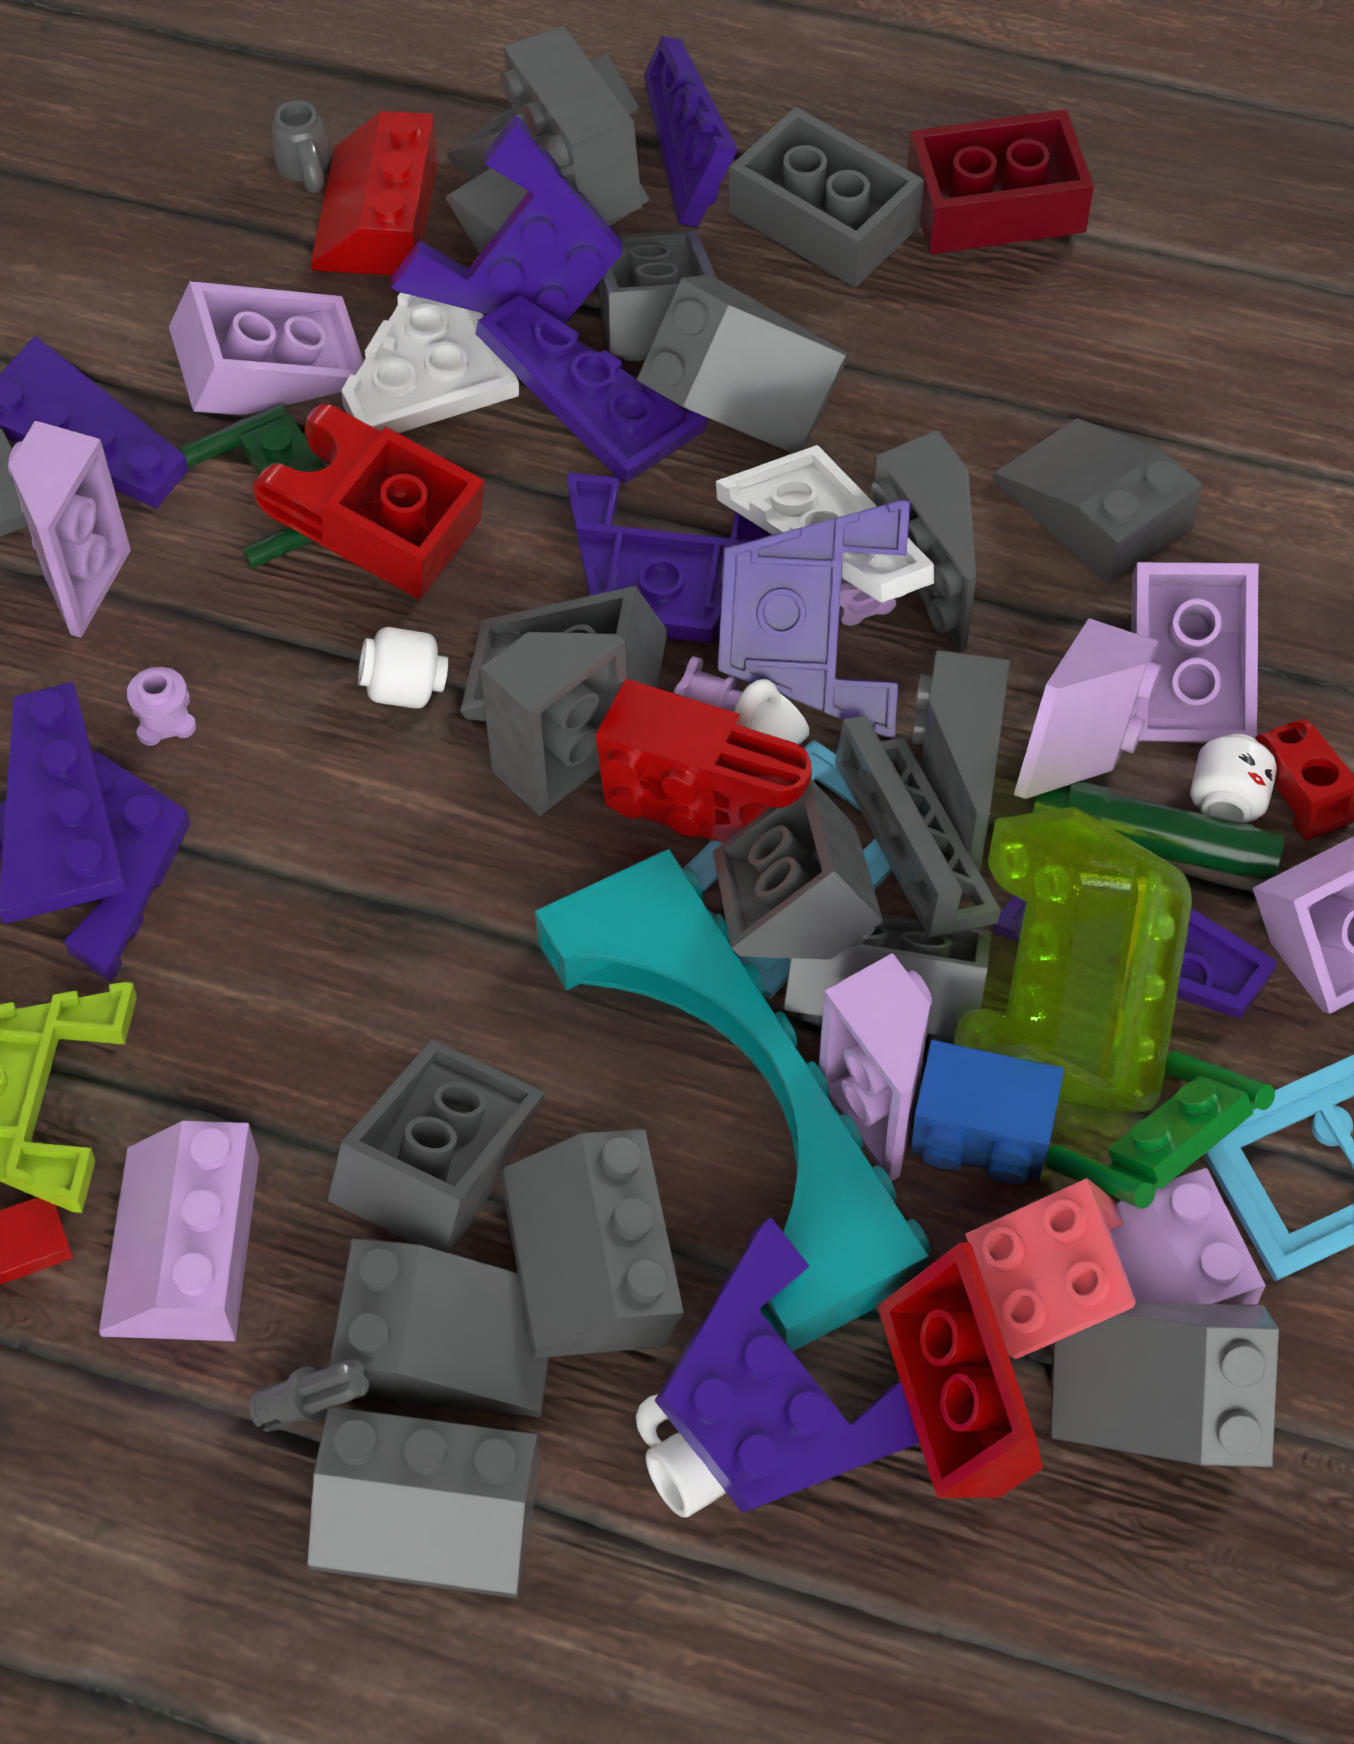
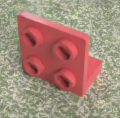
(1053, 1267)

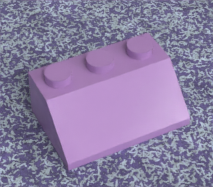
(70, 517)
(1312, 923)
(875, 1054)
(182, 1234)

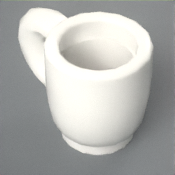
(770, 712)
(674, 1466)

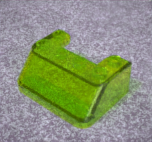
(1091, 958)

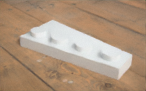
(813, 489)

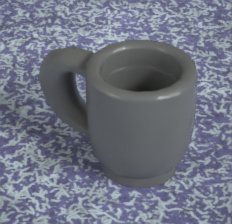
(301, 144)

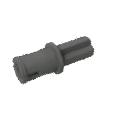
(307, 1394)

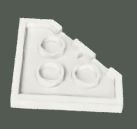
(426, 368)

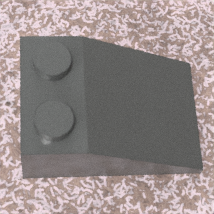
(642, 285)
(742, 364)
(1103, 495)
(613, 612)
(960, 736)
(433, 1147)
(437, 1330)
(1171, 1383)

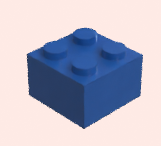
(985, 1112)

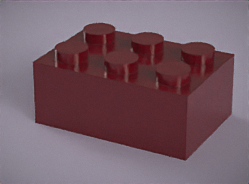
(1001, 181)

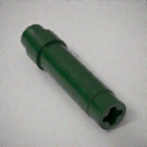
(1175, 832)

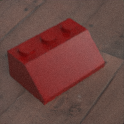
(377, 195)
(960, 1380)

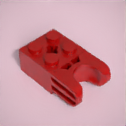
(377, 501)
(693, 764)

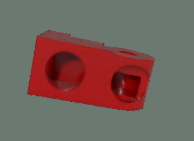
(1310, 778)

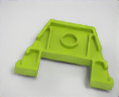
(26, 1056)

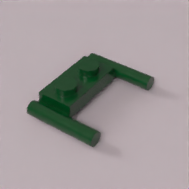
(265, 440)

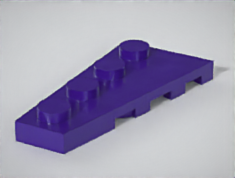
(689, 131)
(588, 390)
(52, 391)
(55, 814)
(1215, 969)

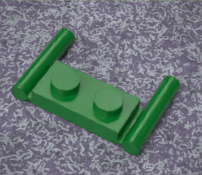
(1173, 1135)

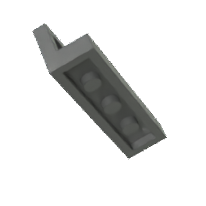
(906, 838)

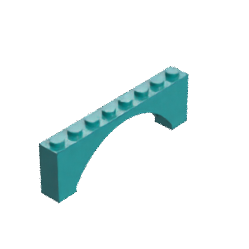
(658, 940)

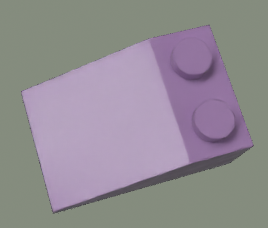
(261, 347)
(1205, 647)
(1089, 709)
(1186, 1247)

